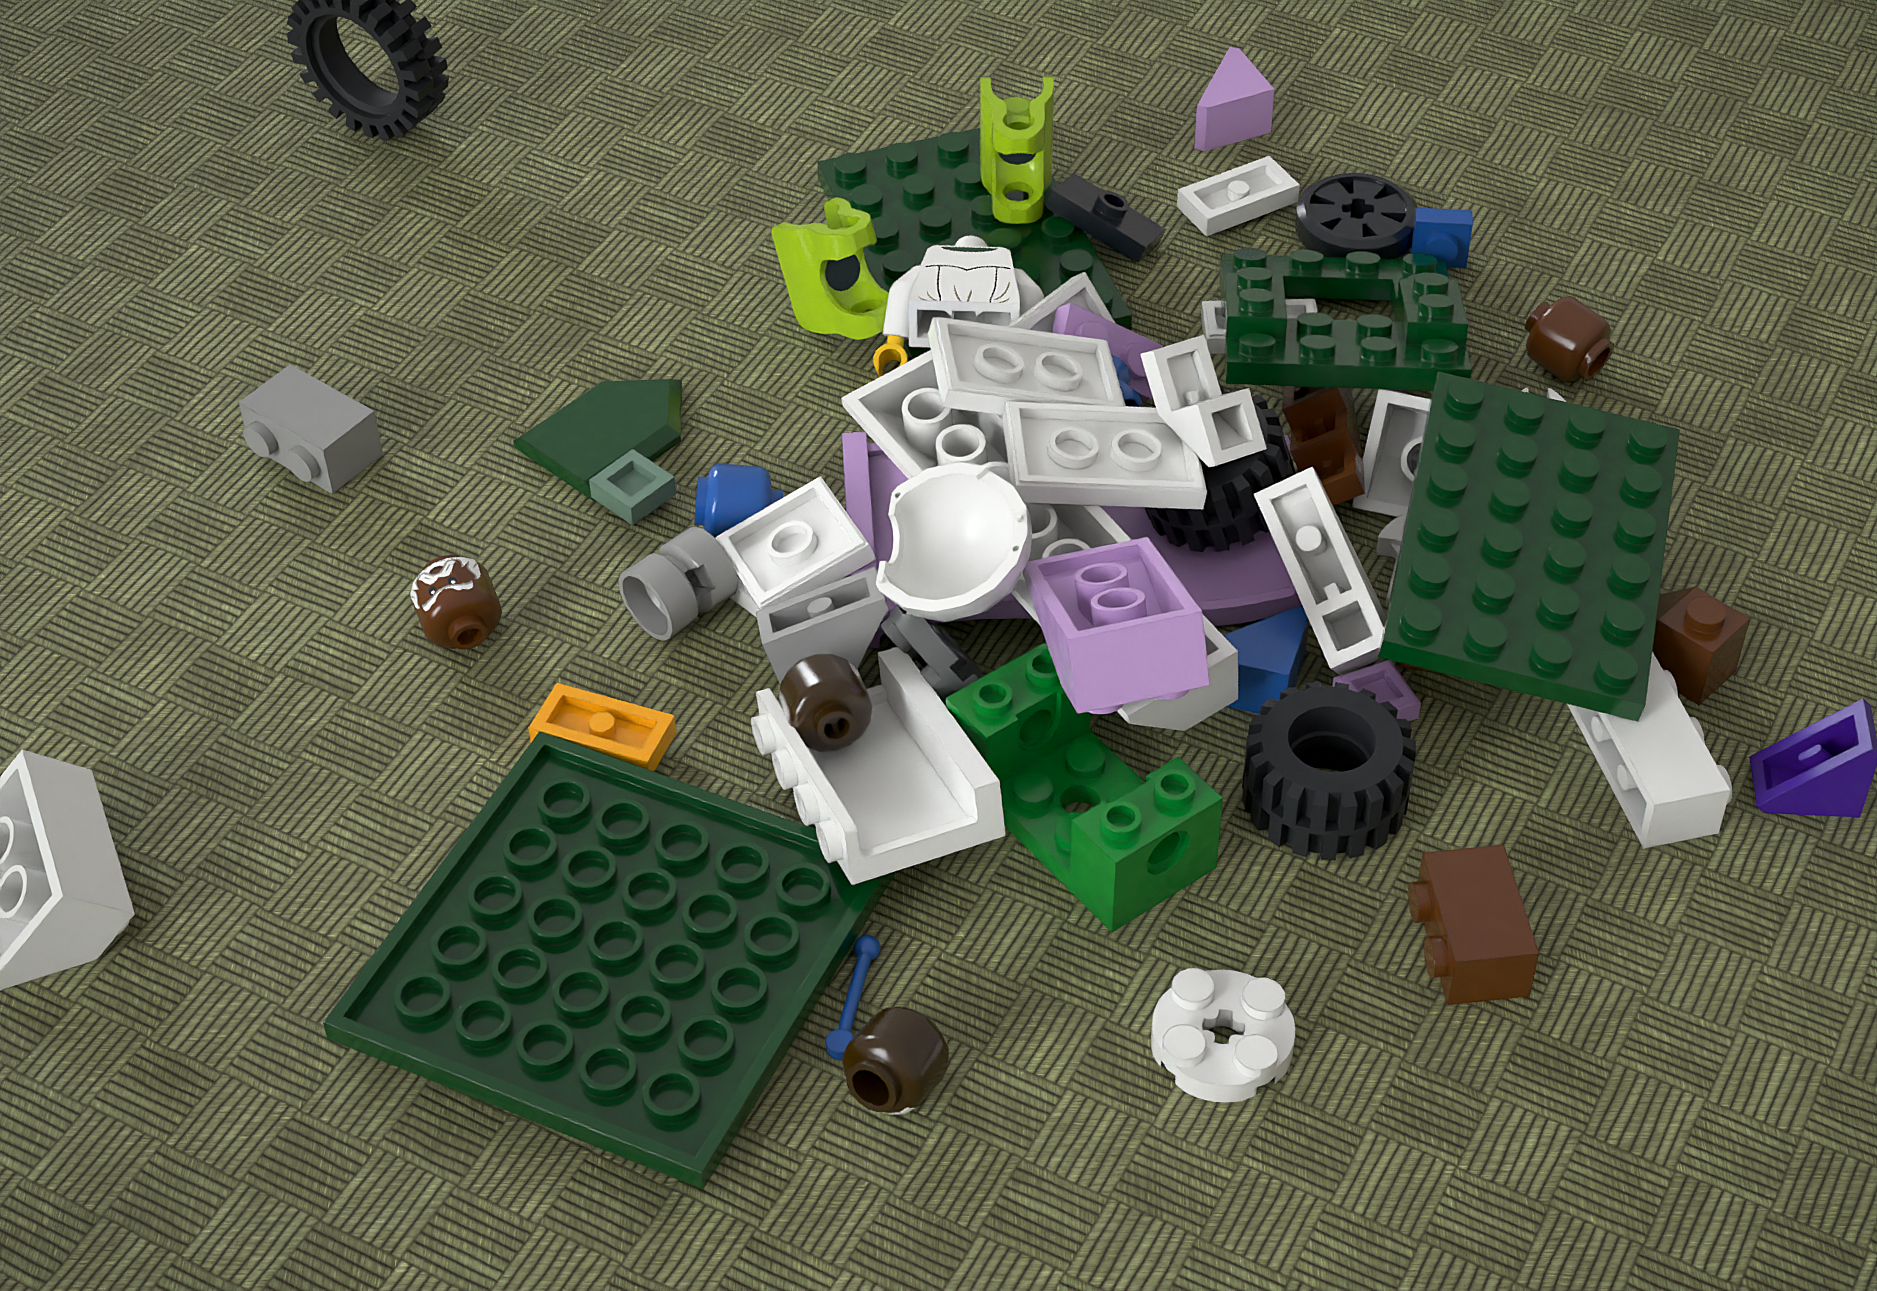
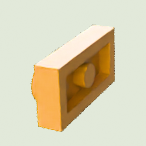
(606, 725)

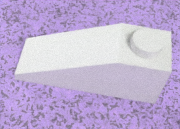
(1324, 571)

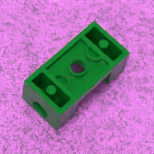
(1136, 839)

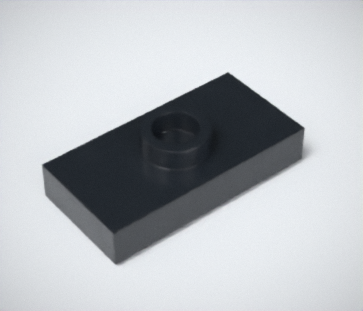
(1105, 217)

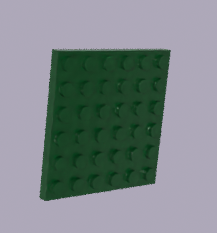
(611, 958)

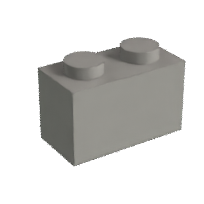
(310, 429)

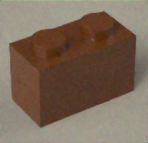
(1474, 925)

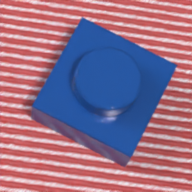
(1443, 235)

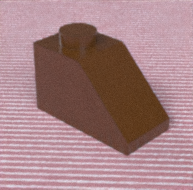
(1698, 641)

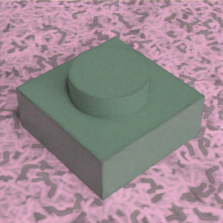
(632, 487)

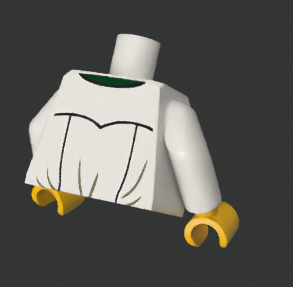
(957, 284)

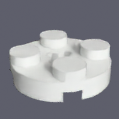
(1230, 1000)

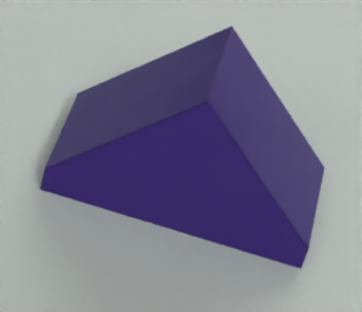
(1819, 767)

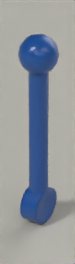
(866, 949)

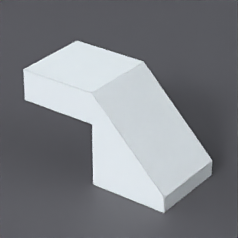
(1192, 404)

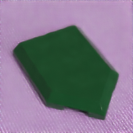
(604, 427)

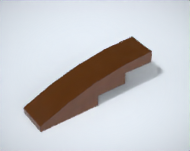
(1326, 438)

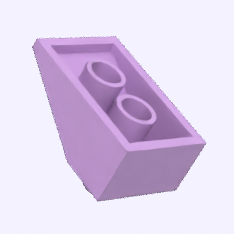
(1118, 625)

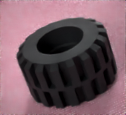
(1230, 503)
(1324, 808)

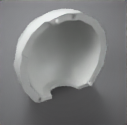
(955, 542)

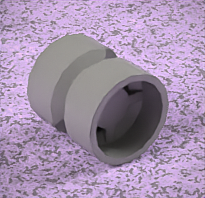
(677, 583)

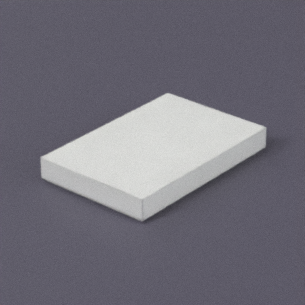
(995, 364)
(1099, 457)

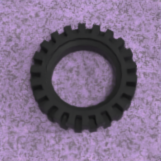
(346, 86)

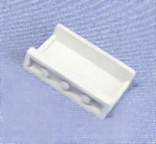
(899, 790)

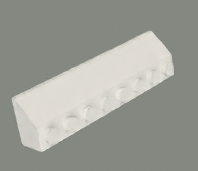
(918, 433)

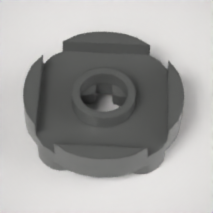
(948, 664)

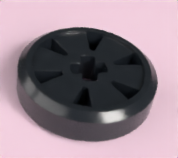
(1355, 215)

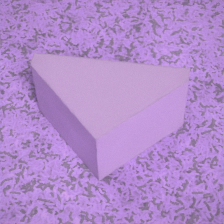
(1234, 104)

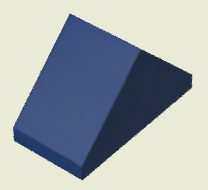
(1269, 657)

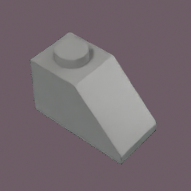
(824, 621)

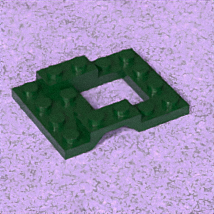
(1326, 352)

